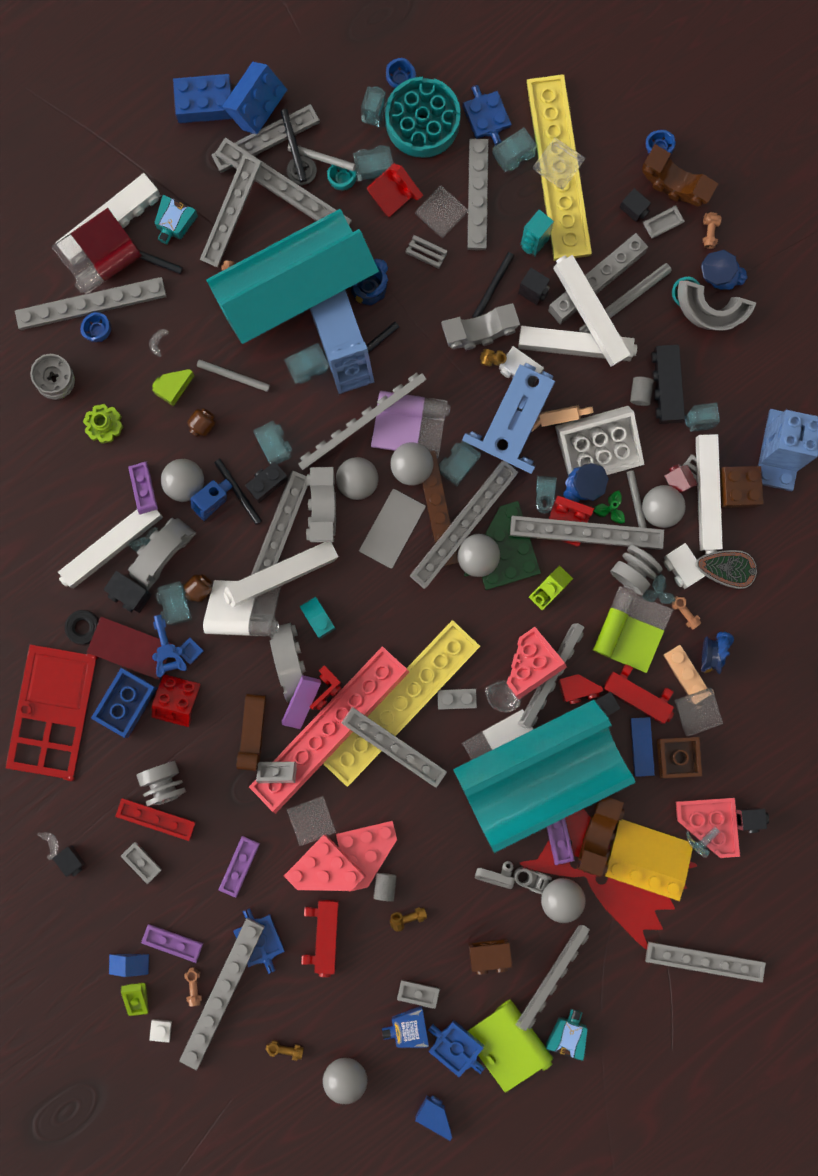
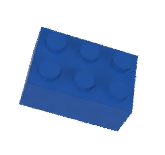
(254, 97)
(201, 98)
(124, 703)

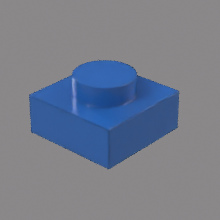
(191, 651)

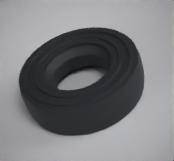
(71, 622)

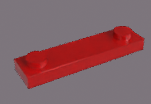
(155, 819)

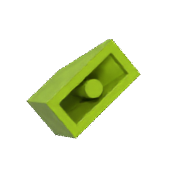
(172, 385)

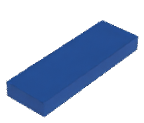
(642, 746)

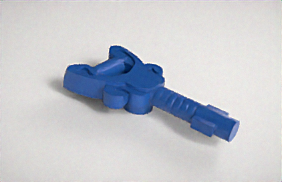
(166, 650)

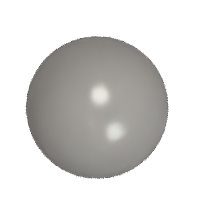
(411, 463)
(357, 478)
(182, 479)
(663, 506)
(478, 555)
(563, 900)
(345, 1081)

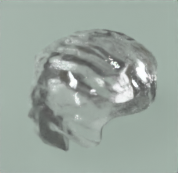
(501, 697)

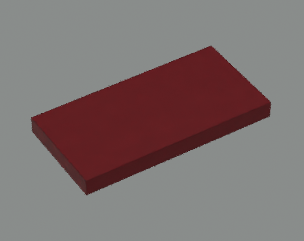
(125, 647)

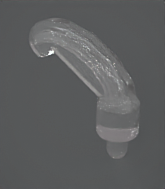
(155, 340)
(52, 841)

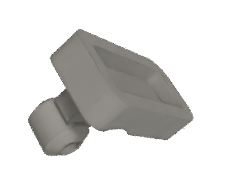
(503, 879)

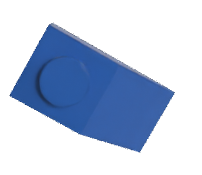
(434, 1117)

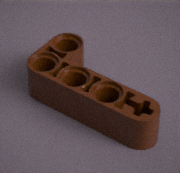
(252, 732)

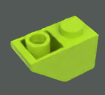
(551, 587)

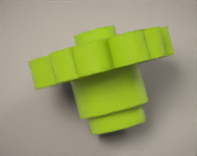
(103, 423)

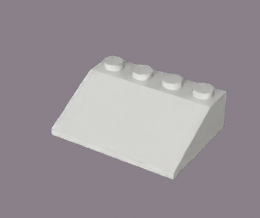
(602, 439)

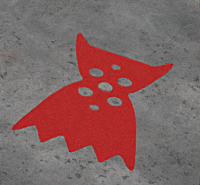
(626, 903)

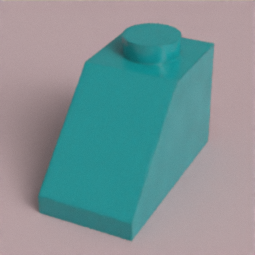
(317, 617)

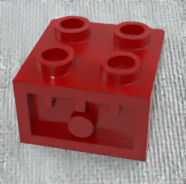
(393, 189)
(570, 511)
(329, 678)
(175, 700)

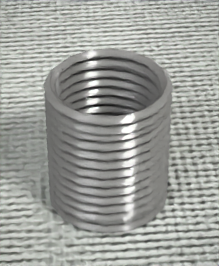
(641, 391)
(385, 887)

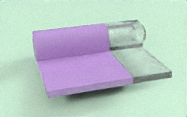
(410, 420)

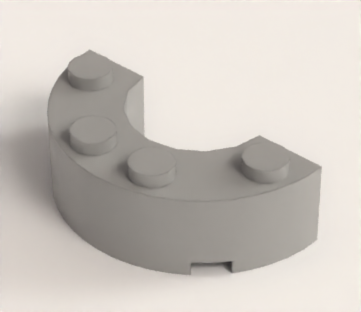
(702, 315)
(481, 329)
(322, 504)
(159, 551)
(286, 659)

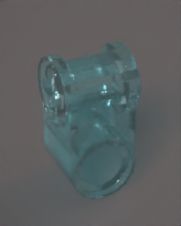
(545, 491)

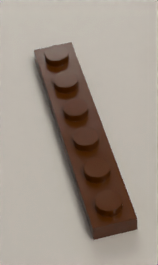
(437, 505)

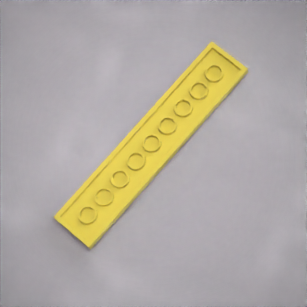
(565, 207)
(425, 678)

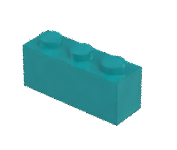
(536, 233)

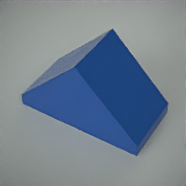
(128, 964)

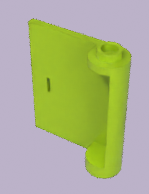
(514, 1051)

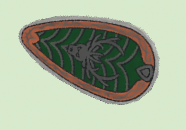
(728, 568)

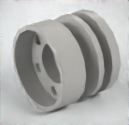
(42, 373)
(638, 567)
(161, 783)

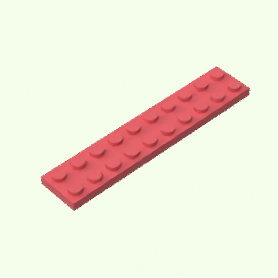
(326, 731)

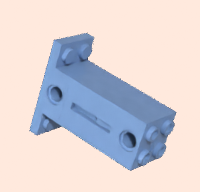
(342, 343)
(515, 418)
(787, 447)

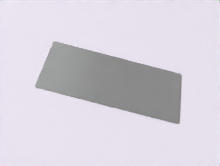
(392, 528)

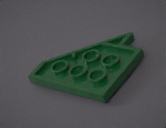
(516, 553)

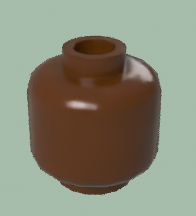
(201, 422)
(197, 588)

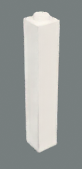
(591, 310)
(566, 342)
(708, 493)
(107, 547)
(280, 574)

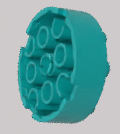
(422, 135)

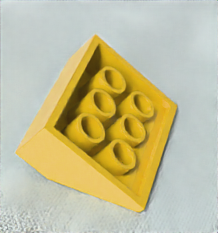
(649, 859)

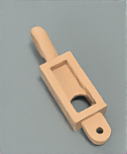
(561, 415)

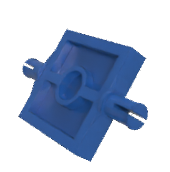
(486, 115)
(268, 944)
(456, 1048)

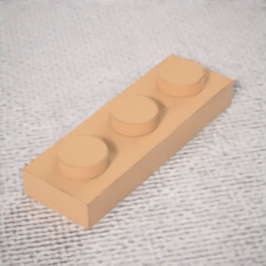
(684, 670)

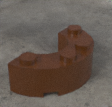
(675, 181)
(599, 833)

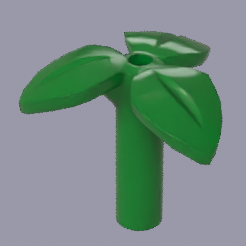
(614, 501)

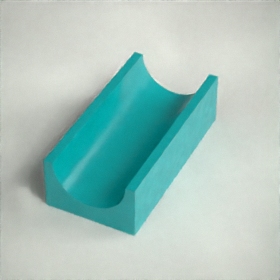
(292, 276)
(544, 775)

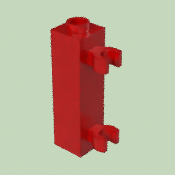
(639, 698)
(326, 937)

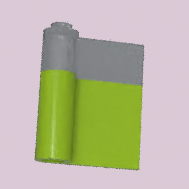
(632, 629)

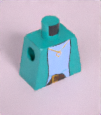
(173, 219)
(569, 1036)

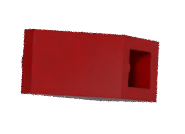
(576, 687)

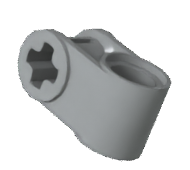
(535, 881)

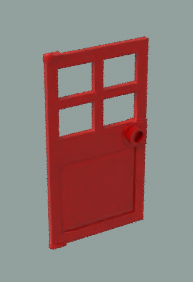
(57, 692)

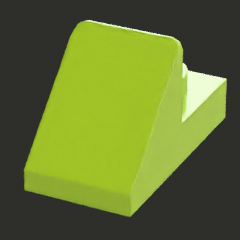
(135, 999)

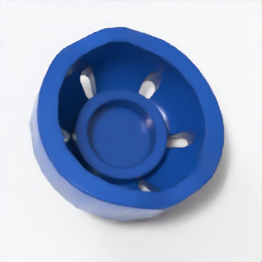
(399, 76)
(657, 136)
(98, 330)

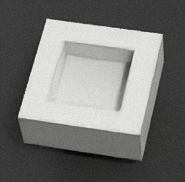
(160, 1030)

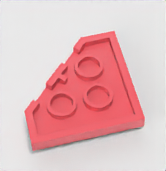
(533, 663)
(703, 815)
(368, 848)
(325, 869)

